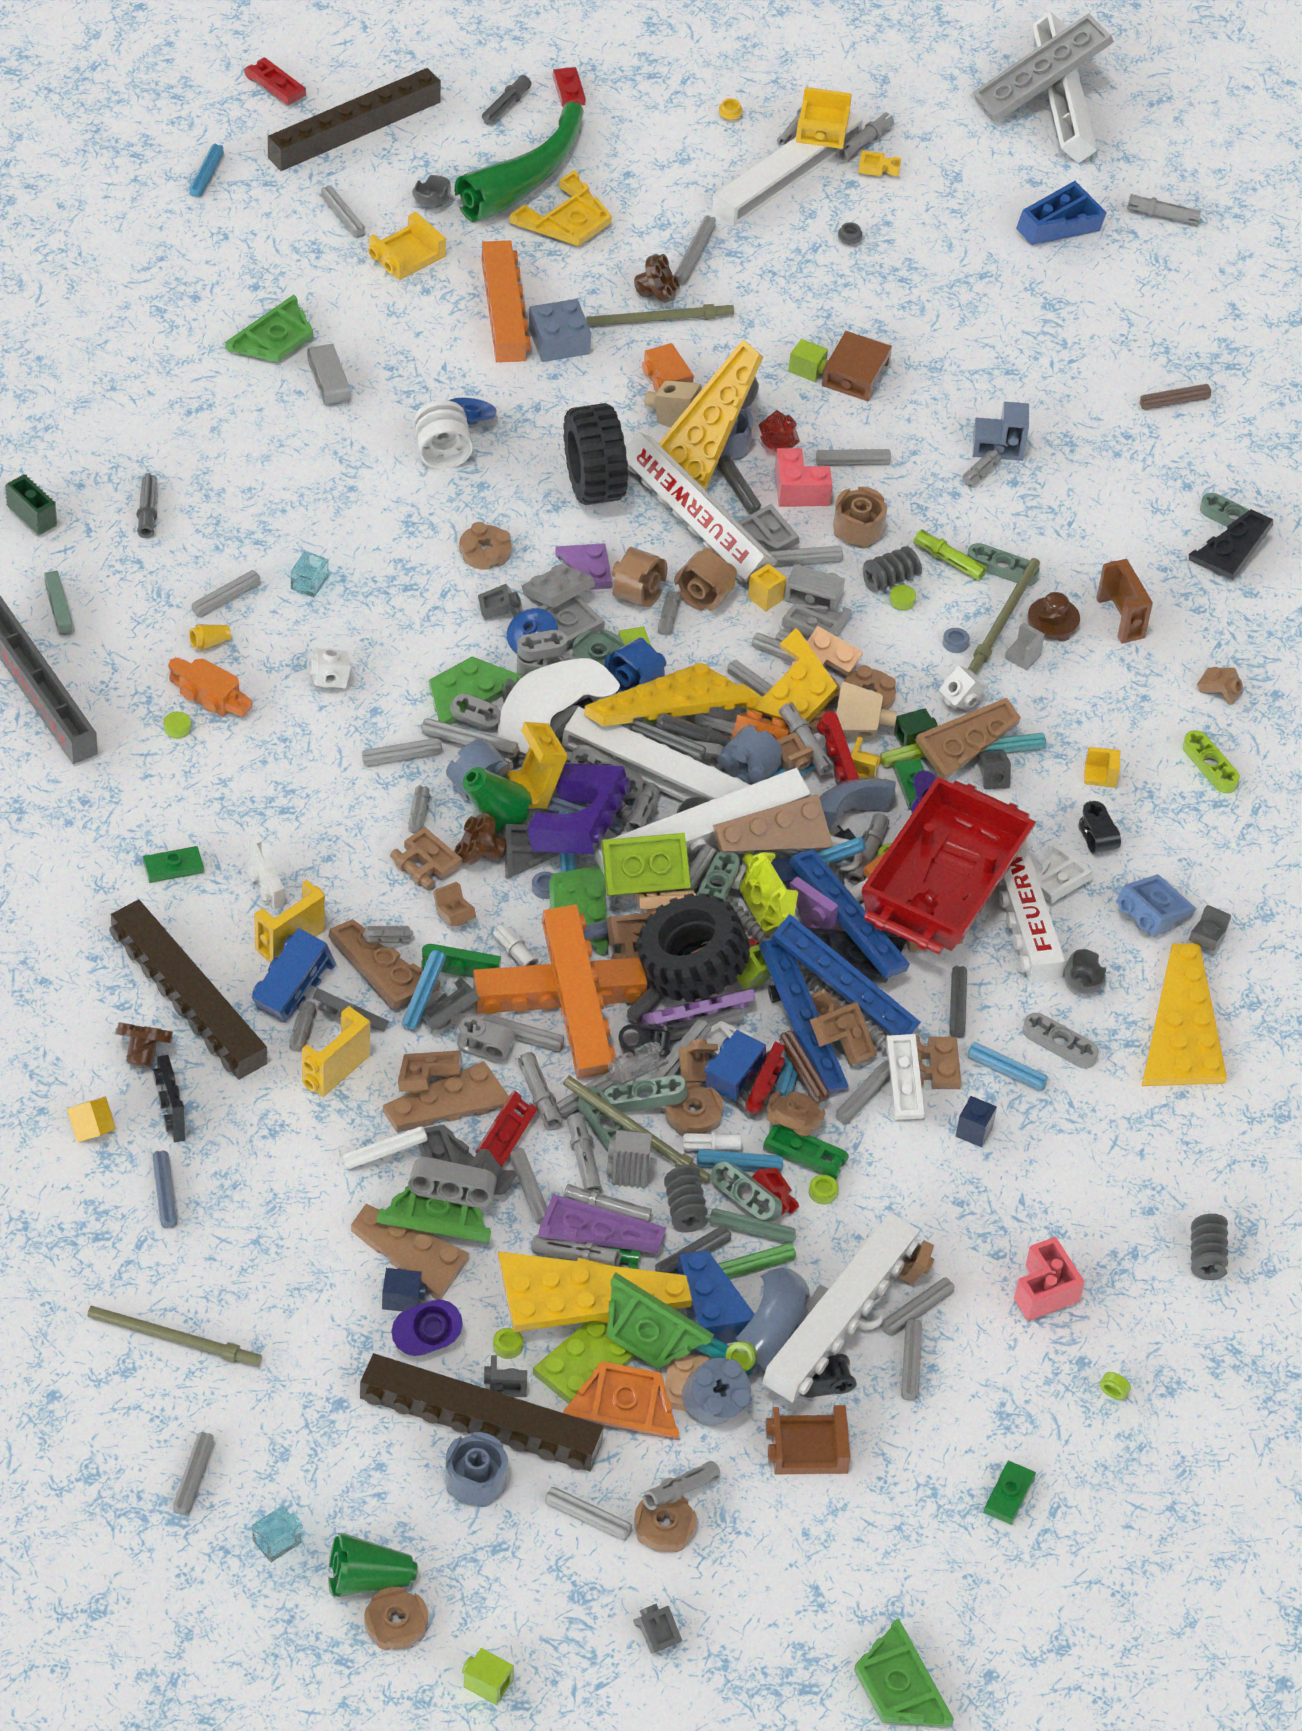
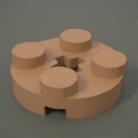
(483, 534)
(876, 681)
(795, 1112)
(696, 1122)
(669, 1537)
(390, 1634)

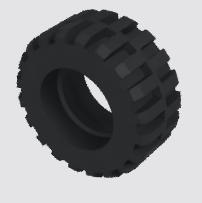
(595, 454)
(705, 970)

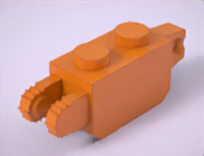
(209, 686)

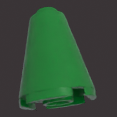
(497, 796)
(367, 1567)

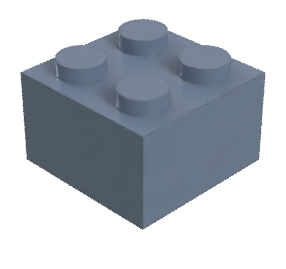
(559, 330)

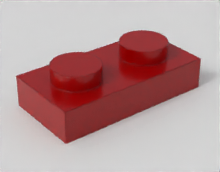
(569, 86)

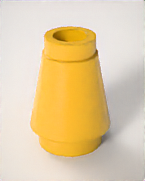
(206, 636)

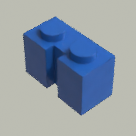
(735, 1064)

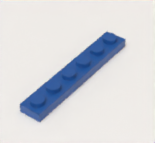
(850, 914)
(844, 978)
(800, 1011)

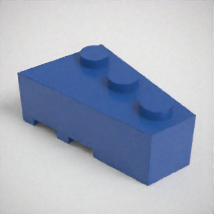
(1061, 215)
(292, 975)
(714, 1298)

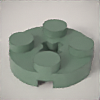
(588, 642)

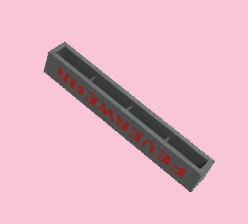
(45, 689)

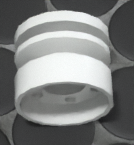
(442, 434)

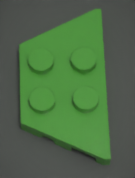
(274, 333)
(471, 678)
(586, 890)
(434, 1216)
(650, 1326)
(900, 1682)

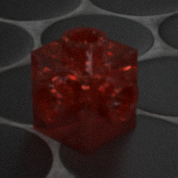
(779, 431)

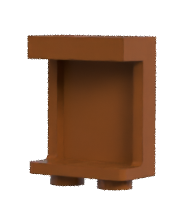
(856, 365)
(1124, 588)
(809, 1443)

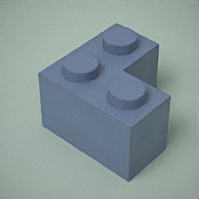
(1004, 434)

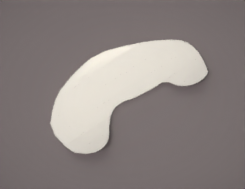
(551, 690)

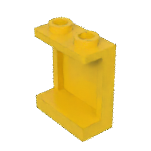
(823, 118)
(409, 248)
(541, 765)
(306, 914)
(339, 1058)

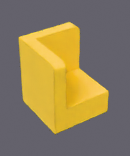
(767, 587)
(865, 763)
(1102, 767)
(91, 1119)

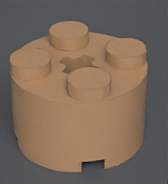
(860, 516)
(639, 577)
(705, 580)

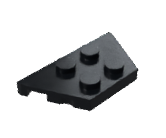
(848, 949)

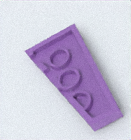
(709, 1006)
(586, 1223)

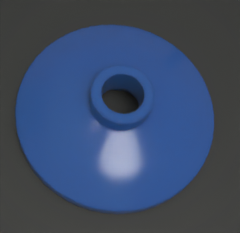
(476, 409)
(536, 617)

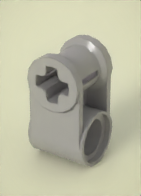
(486, 1041)

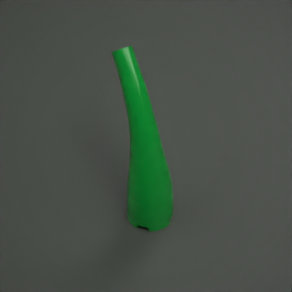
(508, 182)

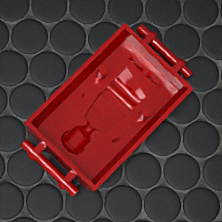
(944, 865)

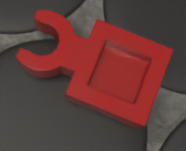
(775, 1183)

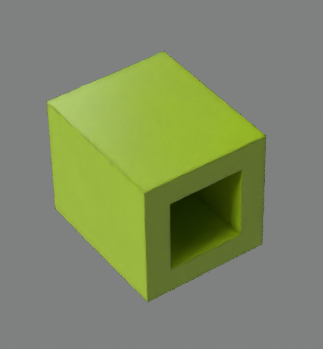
(808, 360)
(756, 970)
(487, 1675)

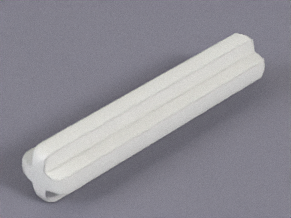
(385, 1147)

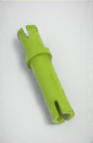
(940, 549)

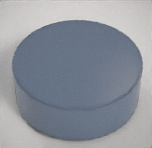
(956, 640)
(540, 885)

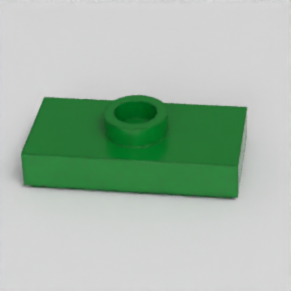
(905, 775)
(173, 864)
(1009, 1492)

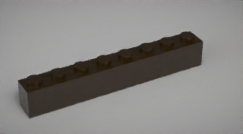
(354, 119)
(188, 989)
(478, 1409)

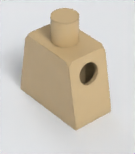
(672, 400)
(861, 712)

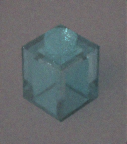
(309, 574)
(277, 1533)

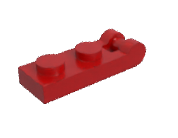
(275, 81)
(837, 747)
(765, 1079)
(507, 1127)

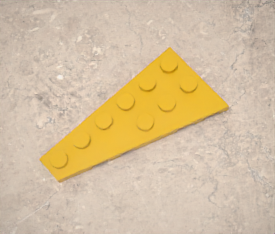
(707, 422)
(678, 693)
(1185, 1032)
(565, 1292)

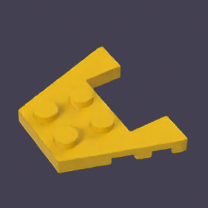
(571, 221)
(804, 684)

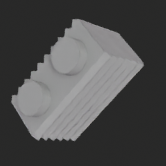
(814, 587)
(629, 1158)

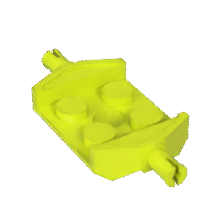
(766, 893)

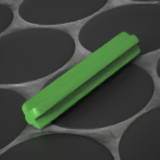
(758, 1260)

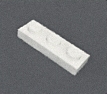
(905, 1077)

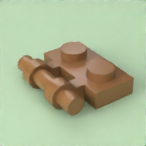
(431, 852)
(624, 931)
(943, 1062)

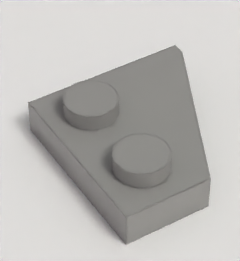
(770, 529)
(808, 617)

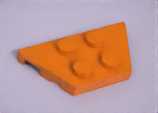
(625, 1400)

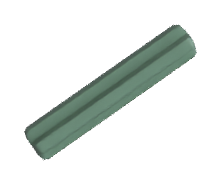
(752, 1225)

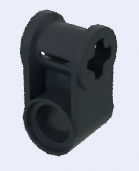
(1098, 828)
(648, 1034)
(834, 1379)

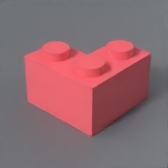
(800, 484)
(1051, 1280)

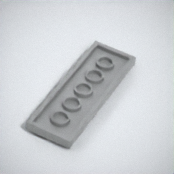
(1043, 67)

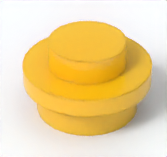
(730, 109)

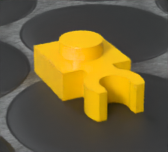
(875, 163)

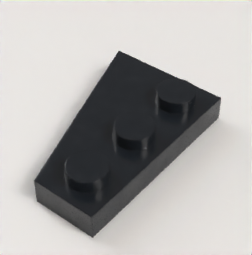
(1235, 546)
(170, 1098)

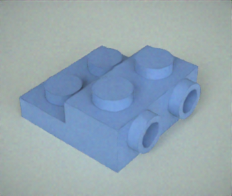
(1154, 904)

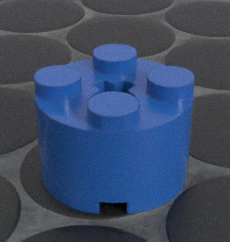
(635, 664)

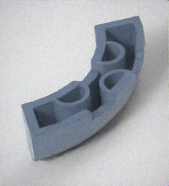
(856, 794)
(778, 1313)

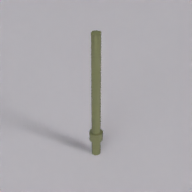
(708, 311)
(984, 650)
(630, 1125)
(229, 1351)

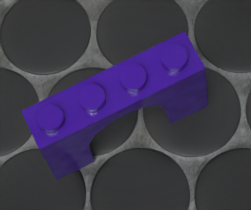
(583, 830)

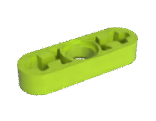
(1211, 772)

